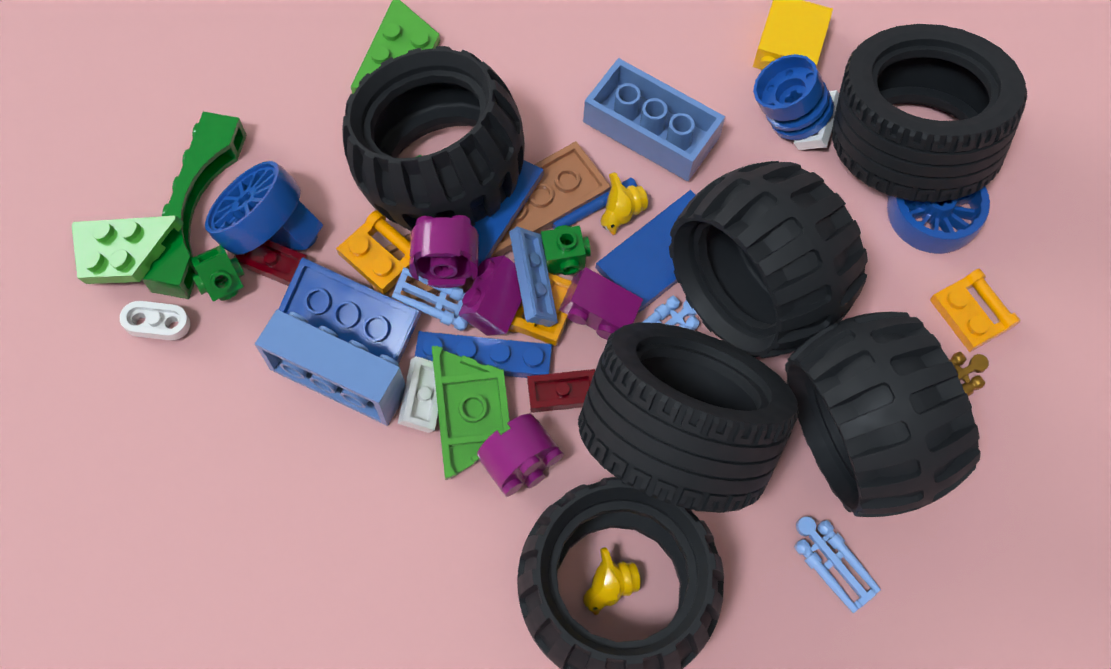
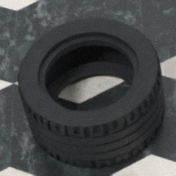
(935, 69)
(686, 417)

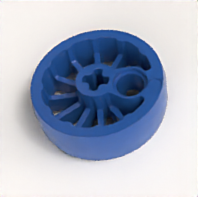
(253, 208)
(941, 214)

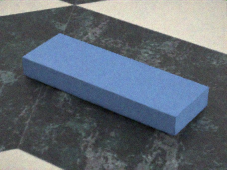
(533, 277)

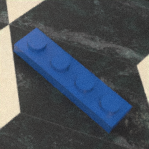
(514, 357)

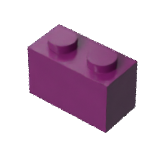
(493, 296)
(599, 303)

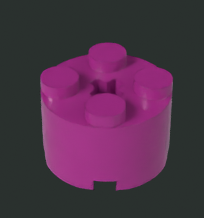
(444, 251)
(519, 454)

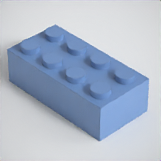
(653, 119)
(332, 366)

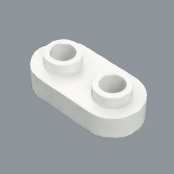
(157, 320)

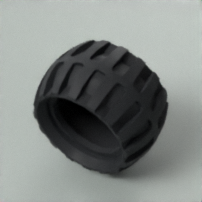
(417, 97)
(768, 257)
(883, 413)
(623, 507)

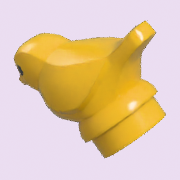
(622, 204)
(611, 583)

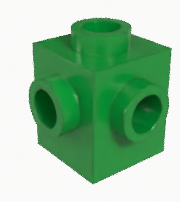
(565, 249)
(217, 274)

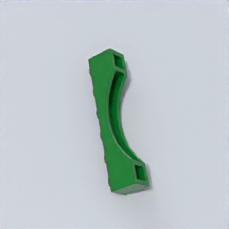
(214, 148)

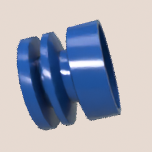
(793, 97)

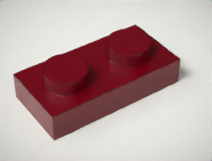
(272, 261)
(558, 390)

